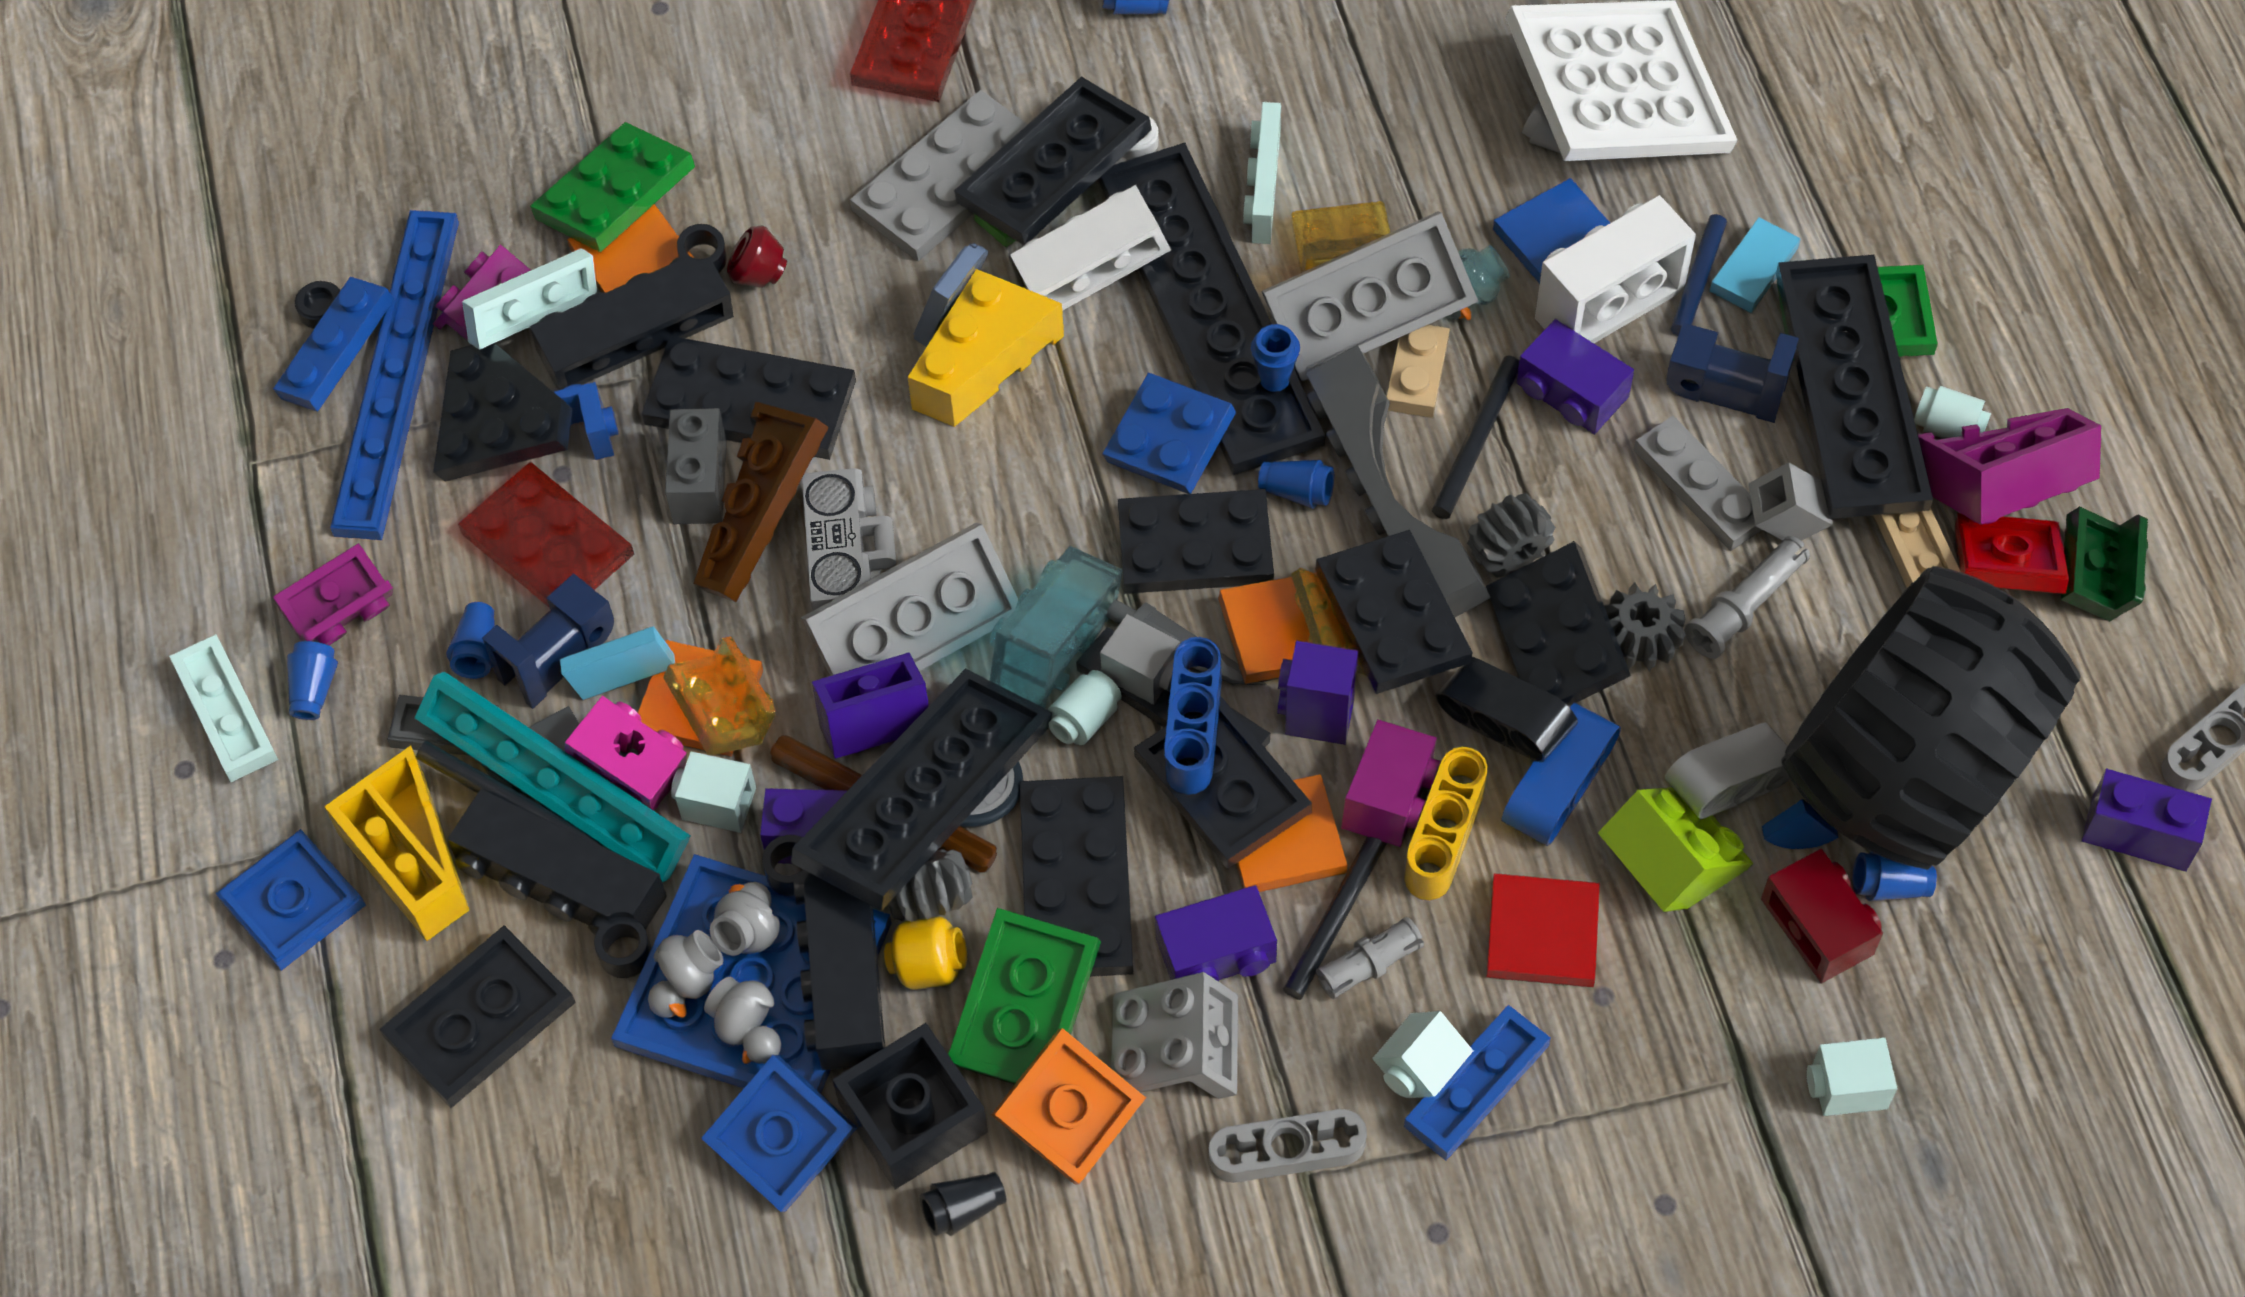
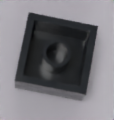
(910, 1105)

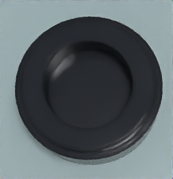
(314, 301)

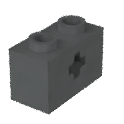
(696, 466)

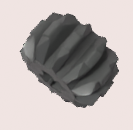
(1511, 534)
(1646, 625)
(935, 889)

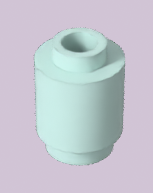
(1948, 411)
(1084, 707)

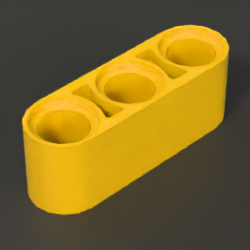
(1441, 844)

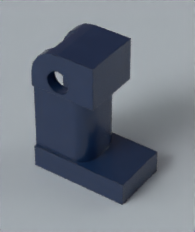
(1729, 375)
(576, 622)

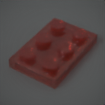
(911, 46)
(544, 534)

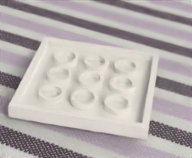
(1620, 80)

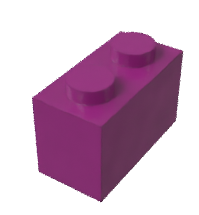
(1390, 782)

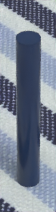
(1699, 272)

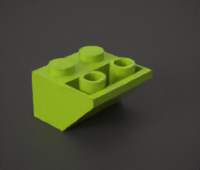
(1672, 849)

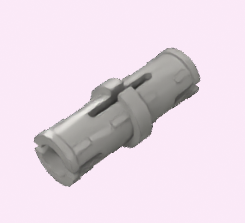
(1370, 957)

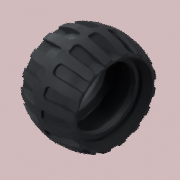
(1931, 718)

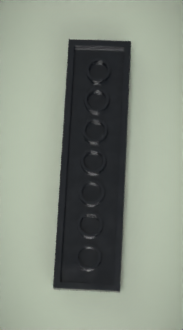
(1214, 310)

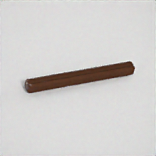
(835, 776)

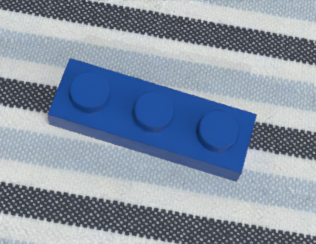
(333, 344)
(1485, 1077)

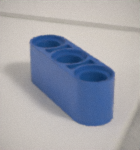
(1193, 736)
(1556, 785)

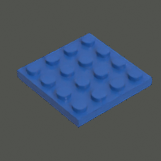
(692, 1040)

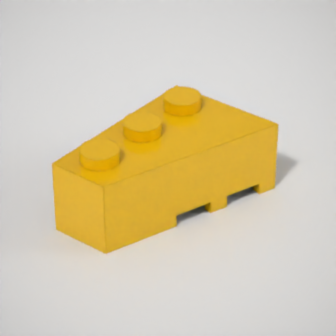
(980, 344)

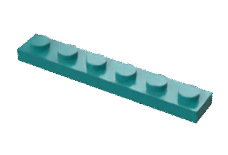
(551, 775)

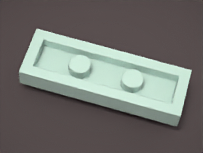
(1263, 173)
(529, 298)
(223, 708)

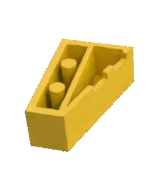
(401, 842)

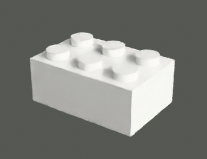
(1616, 271)

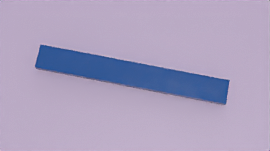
(394, 377)

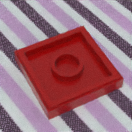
(2013, 553)
(1543, 930)

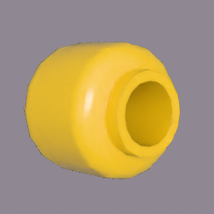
(926, 953)

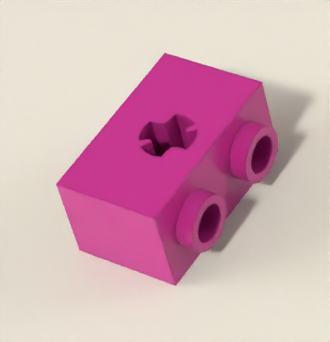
(619, 728)

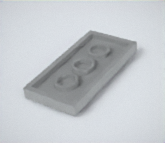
(915, 195)
(1373, 293)
(917, 607)

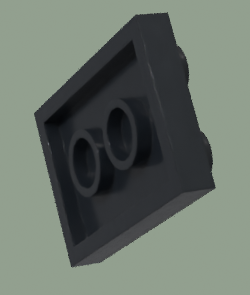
(1195, 541)
(1393, 611)
(1558, 626)
(1248, 792)
(477, 1016)

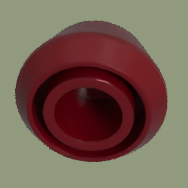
(756, 258)

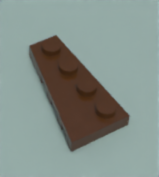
(754, 504)

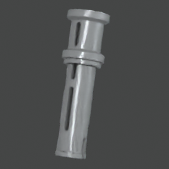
(1734, 609)

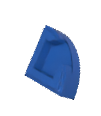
(1799, 828)

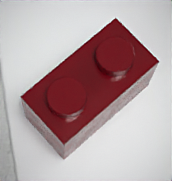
(1822, 915)

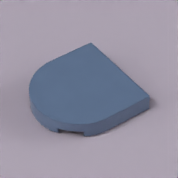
(948, 290)

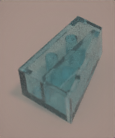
(1053, 624)

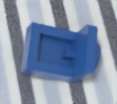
(598, 421)

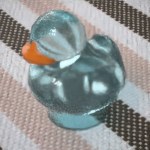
(1485, 273)

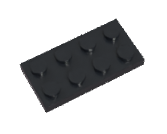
(1053, 160)
(733, 379)
(1079, 863)

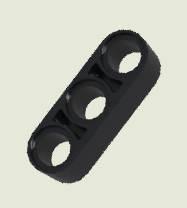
(1506, 709)

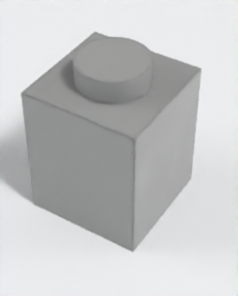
(1789, 503)
(1139, 659)

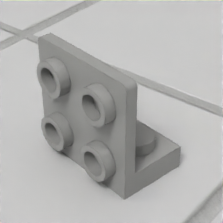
(1177, 1035)

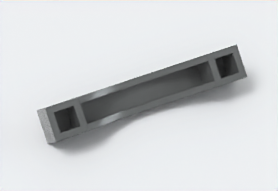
(1358, 410)

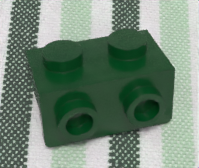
(2105, 563)

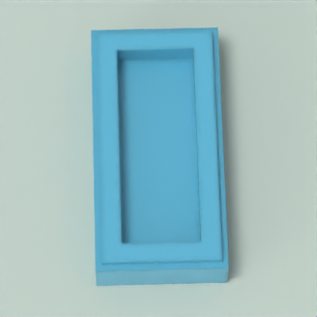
(1754, 265)
(617, 663)

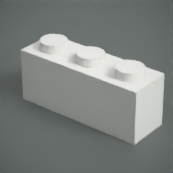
(1092, 249)

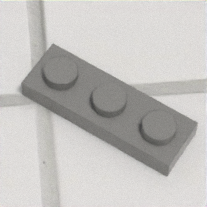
(1699, 481)

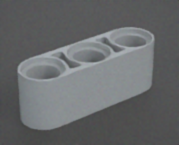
(1729, 770)

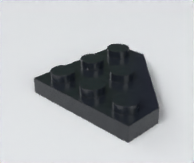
(496, 414)

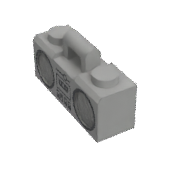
(835, 528)

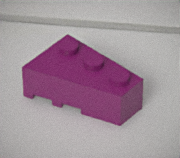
(2014, 465)

